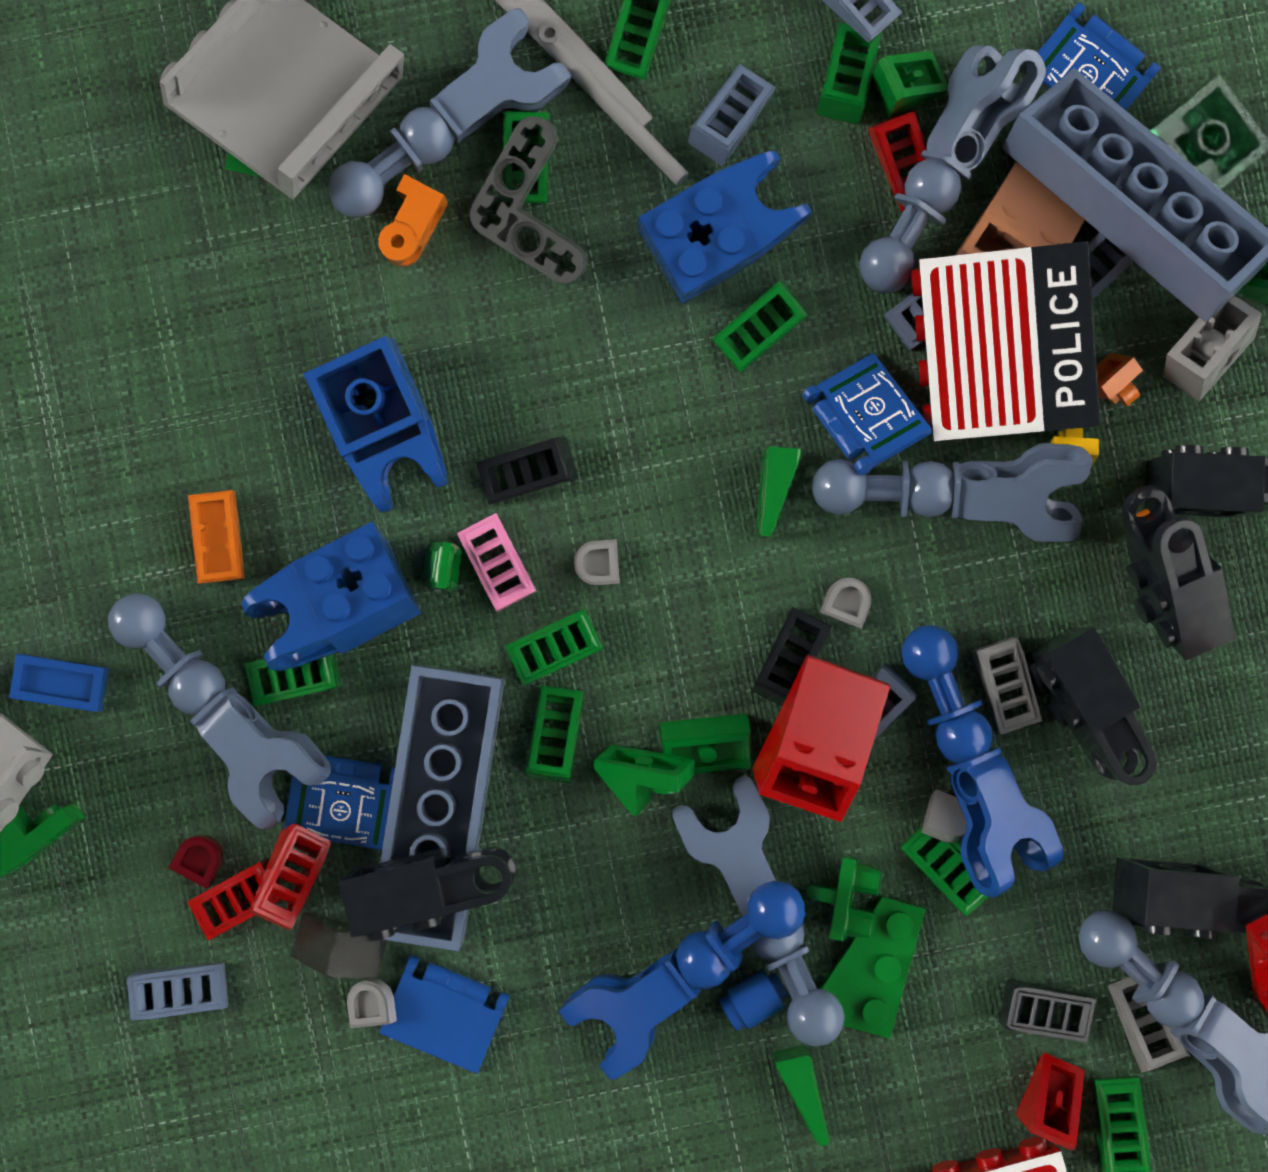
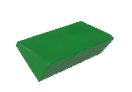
(712, 742)

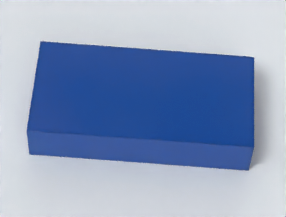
(59, 682)

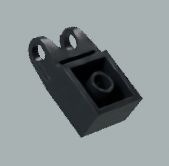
(1210, 482)
(1175, 577)
(1093, 702)
(421, 890)
(1186, 898)

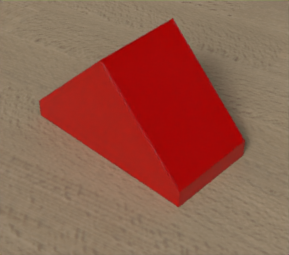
(1053, 1101)

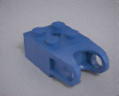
(731, 217)
(381, 434)
(323, 603)

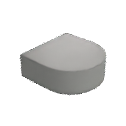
(598, 562)
(847, 602)
(944, 818)
(371, 1004)

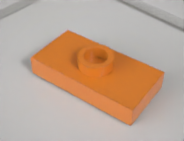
(216, 537)

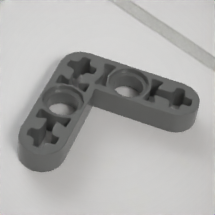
(513, 217)

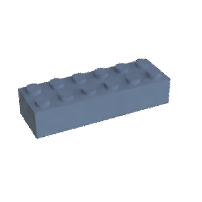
(1139, 194)
(442, 778)

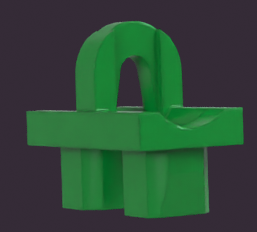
(846, 919)

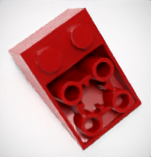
(821, 739)

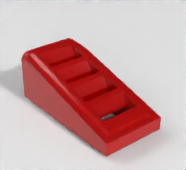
(884, 150)
(317, 850)
(226, 886)

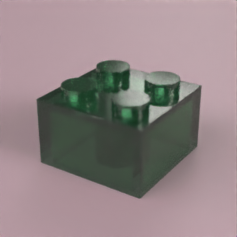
(1212, 132)

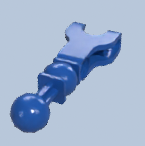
(980, 775)
(700, 962)

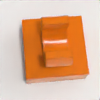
(1115, 378)

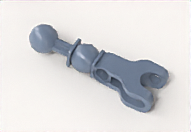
(454, 114)
(972, 120)
(972, 490)
(221, 715)
(814, 1013)
(1204, 1026)

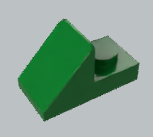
(638, 772)
(24, 840)

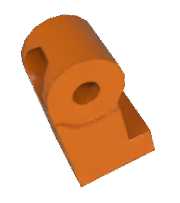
(414, 223)

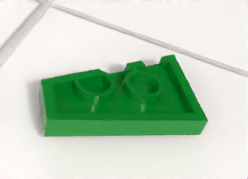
(875, 968)

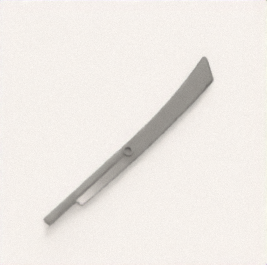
(595, 80)

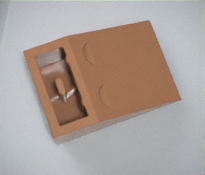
(1022, 216)

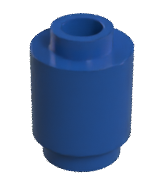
(754, 1000)

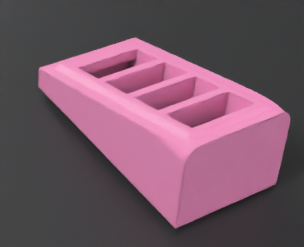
(513, 595)

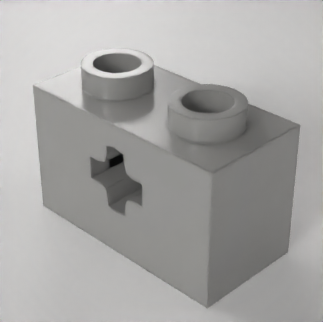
(1211, 348)

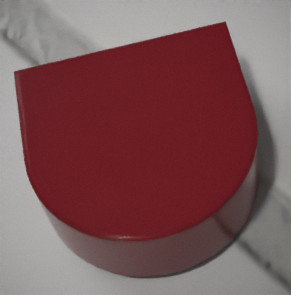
(198, 860)

